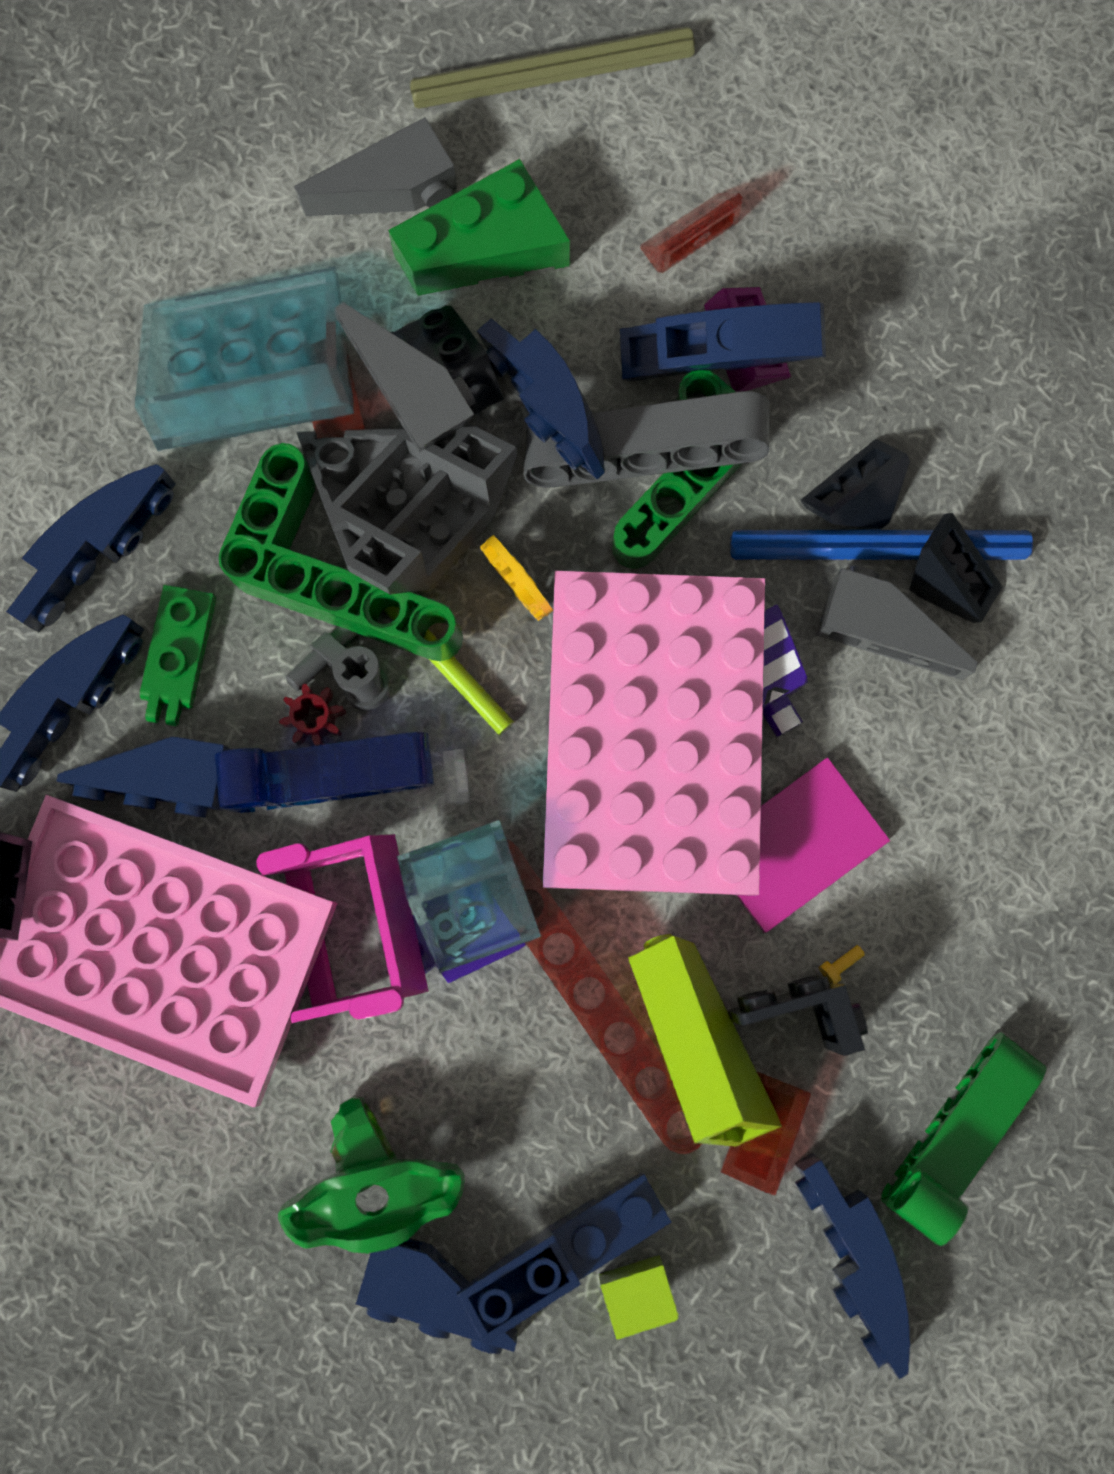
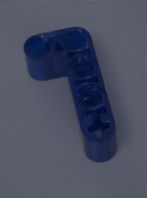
(322, 772)

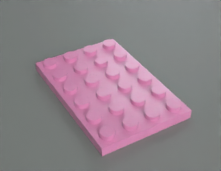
(655, 733)
(160, 951)

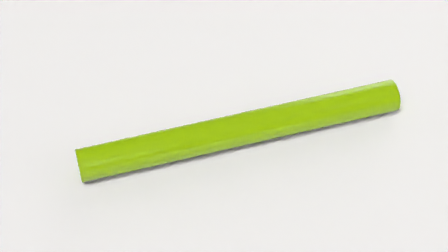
(467, 686)

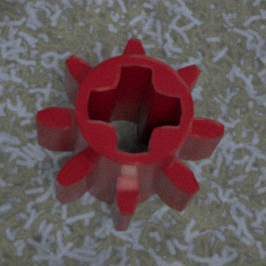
(300, 708)

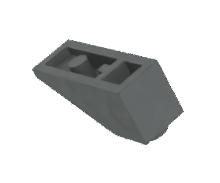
(386, 177)
(413, 384)
(885, 622)

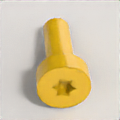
(834, 970)

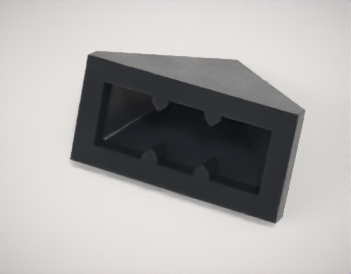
(862, 489)
(955, 573)

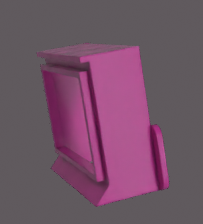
(393, 919)

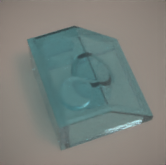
(468, 896)

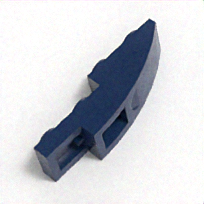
(723, 339)
(549, 394)
(100, 523)
(72, 677)
(561, 1256)
(871, 1276)

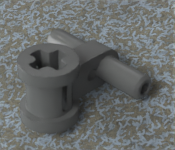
(347, 667)

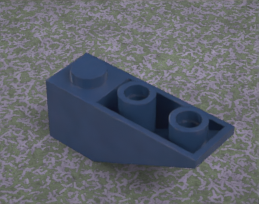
(164, 771)
(422, 1287)

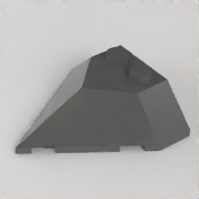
(403, 510)

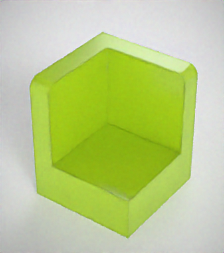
(638, 1297)

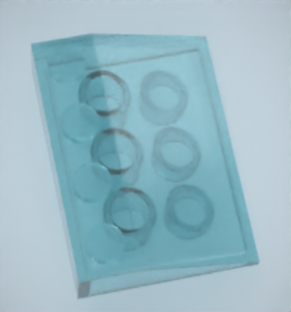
(243, 360)

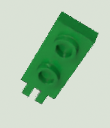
(176, 652)

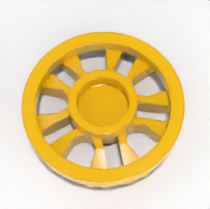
(516, 578)

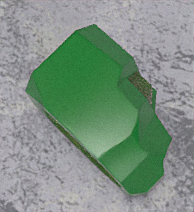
(358, 1136)

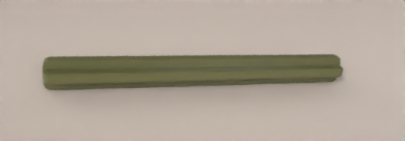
(552, 67)

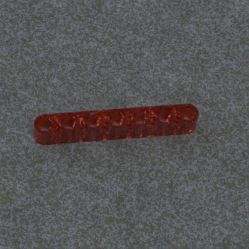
(611, 1009)

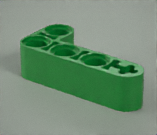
(684, 486)
(963, 1139)

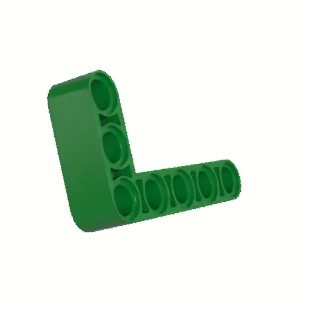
(321, 580)

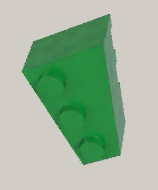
(481, 234)

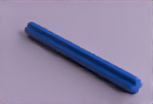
(867, 544)

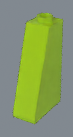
(701, 1045)

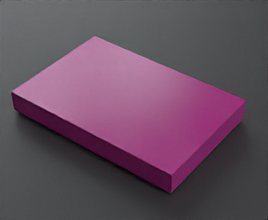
(808, 842)

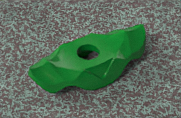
(331, 1217)

